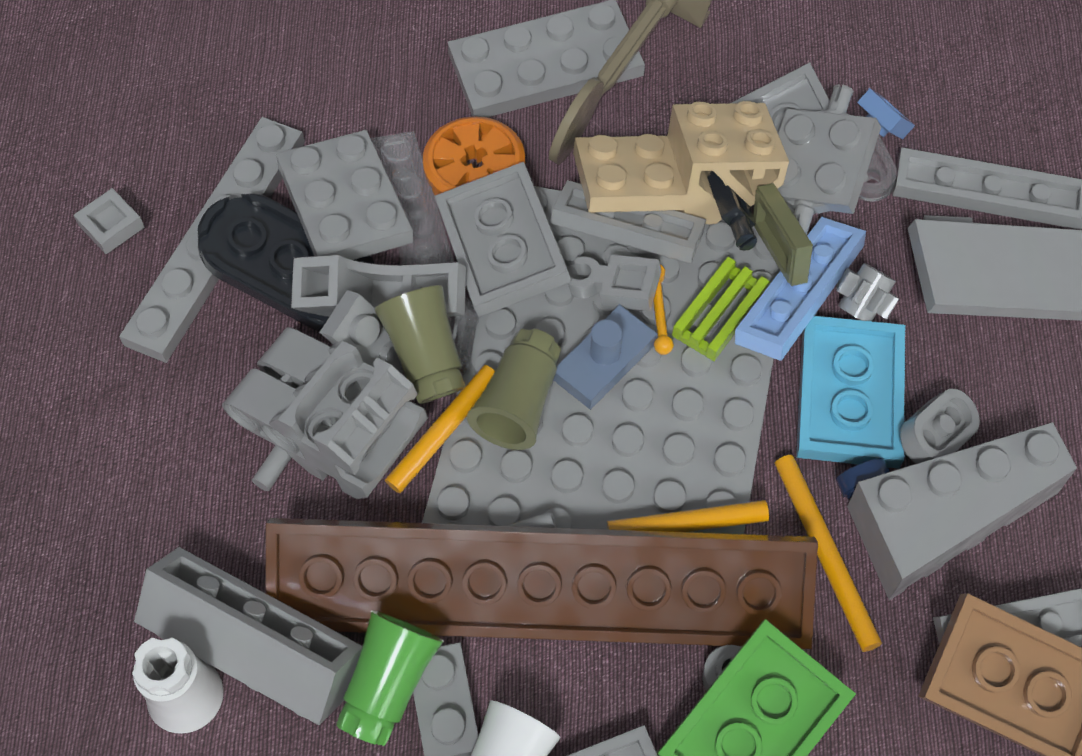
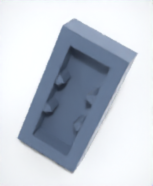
(604, 356)

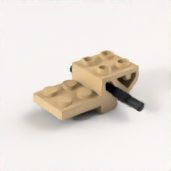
(700, 168)

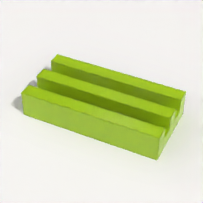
(740, 279)

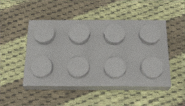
(539, 58)

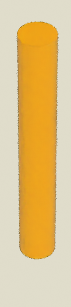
(439, 431)
(697, 518)

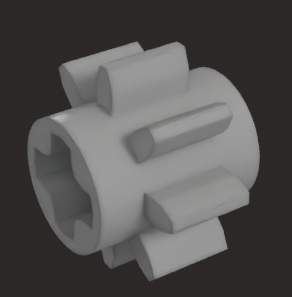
(866, 293)

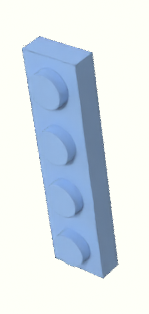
(786, 309)

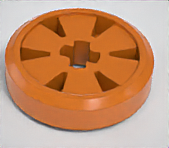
(468, 139)

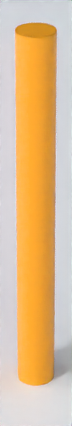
(828, 554)

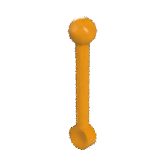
(663, 343)

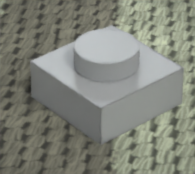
(109, 221)

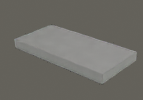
(998, 269)

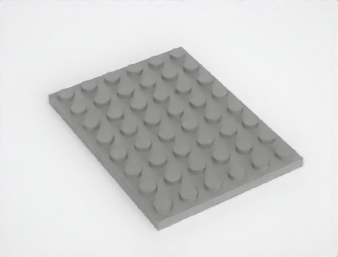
(657, 443)

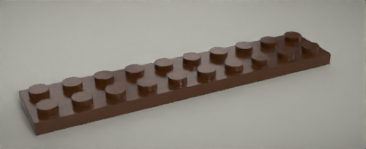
(545, 580)

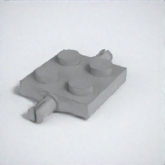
(826, 157)

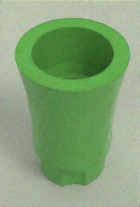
(385, 677)

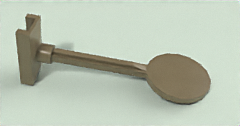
(587, 99)

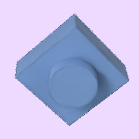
(888, 116)

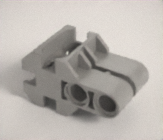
(329, 409)

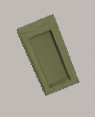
(782, 234)

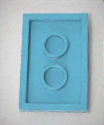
(851, 391)

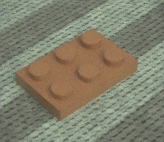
(1009, 678)

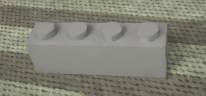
(248, 634)

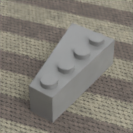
(951, 503)

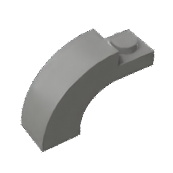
(324, 280)

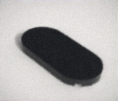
(253, 248)

